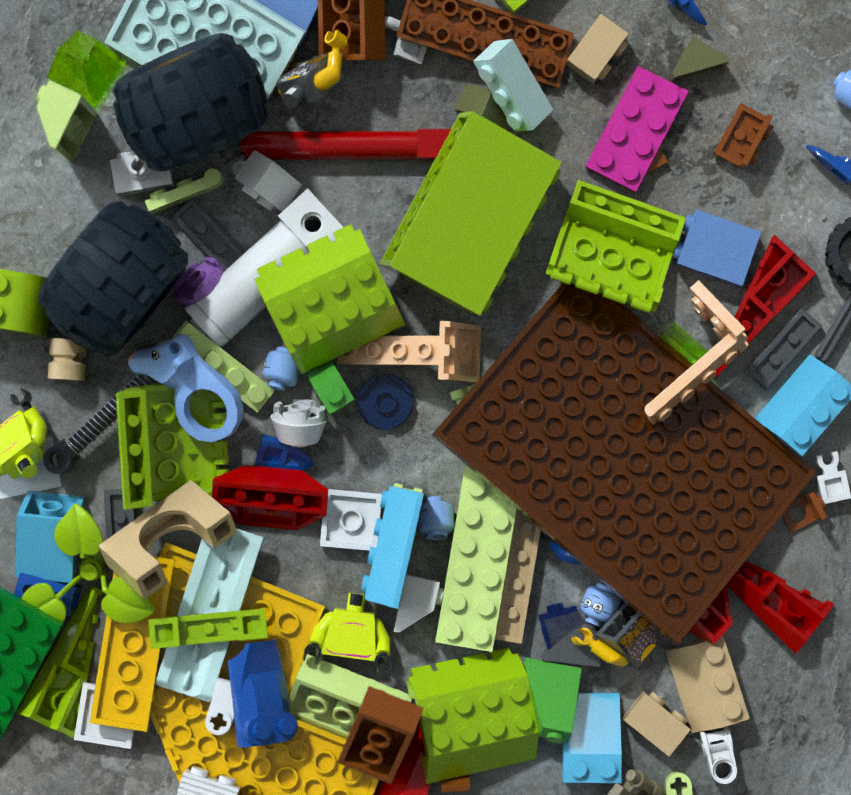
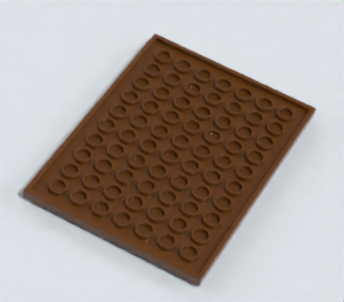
(639, 504)

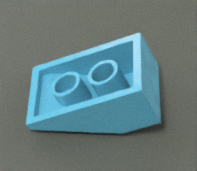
(595, 741)

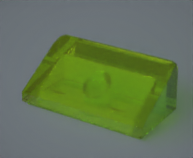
(683, 343)

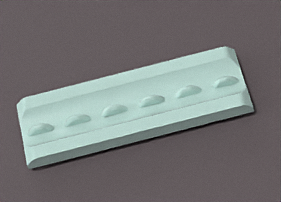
(215, 585)

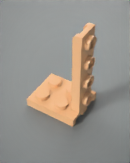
(453, 350)
(724, 352)

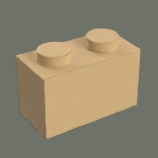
(597, 49)
(656, 723)

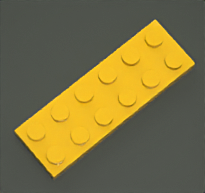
(130, 666)

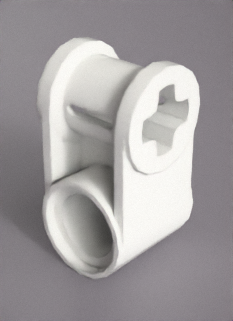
(220, 703)
(718, 753)

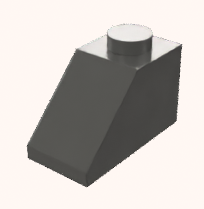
(567, 652)

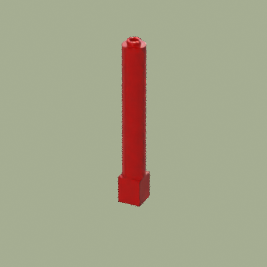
(346, 145)

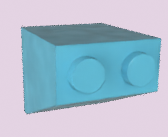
(35, 542)

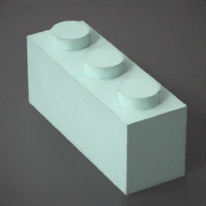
(513, 85)

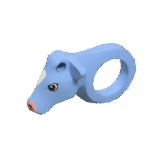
(182, 369)

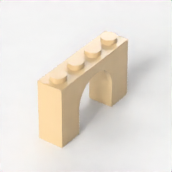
(184, 509)

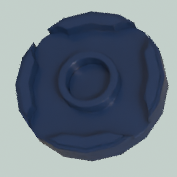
(385, 401)

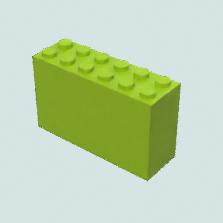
(471, 213)

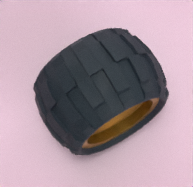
(190, 102)
(112, 278)

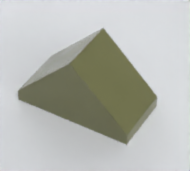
(698, 59)
(481, 102)

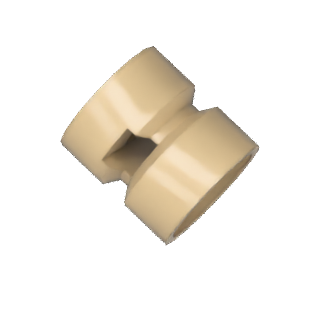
(66, 360)

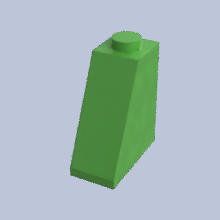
(330, 387)
(554, 697)

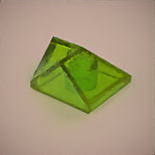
(85, 67)

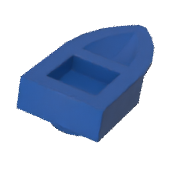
(690, 9)
(838, 166)
(279, 455)

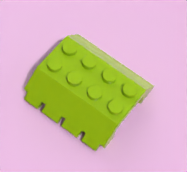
(615, 246)
(328, 298)
(156, 449)
(474, 714)

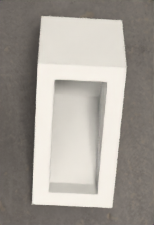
(417, 600)

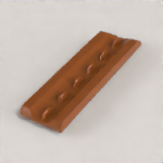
(470, 27)

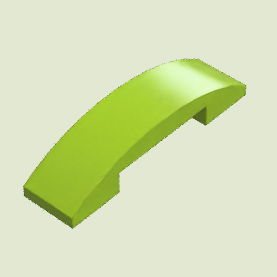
(207, 628)

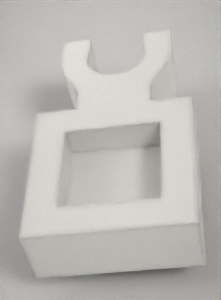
(833, 483)

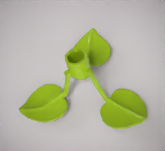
(81, 535)

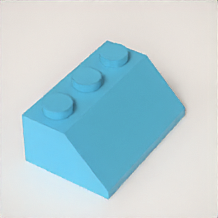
(805, 405)

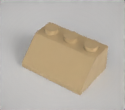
(707, 685)

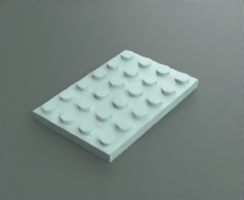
(159, 26)

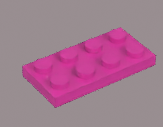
(637, 129)

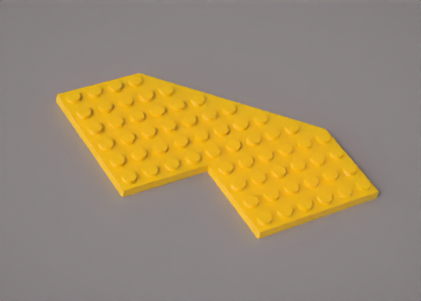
(284, 768)

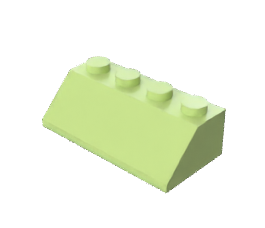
(64, 118)
(331, 695)

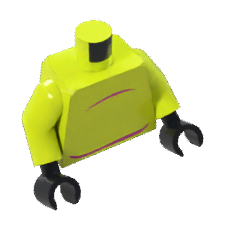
(22, 440)
(351, 634)

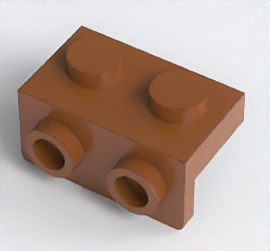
(743, 136)

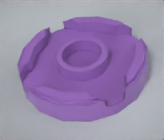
(197, 281)

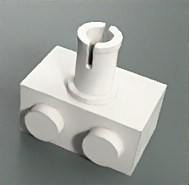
(134, 176)
(266, 180)

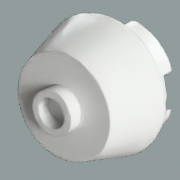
(299, 422)

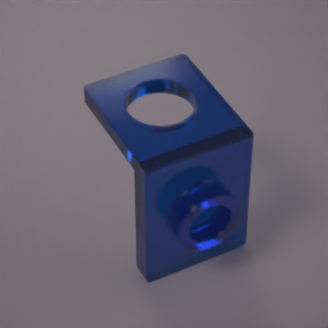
(553, 611)

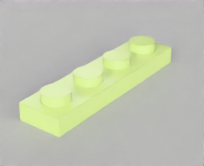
(249, 386)

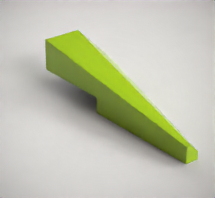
(58, 687)

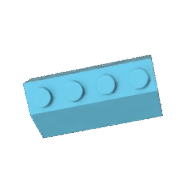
(393, 546)

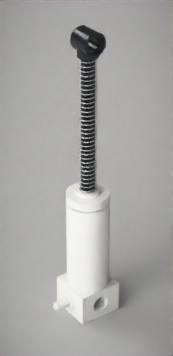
(224, 309)

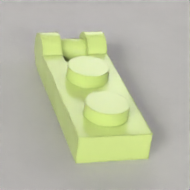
(185, 191)

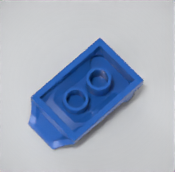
(260, 696)

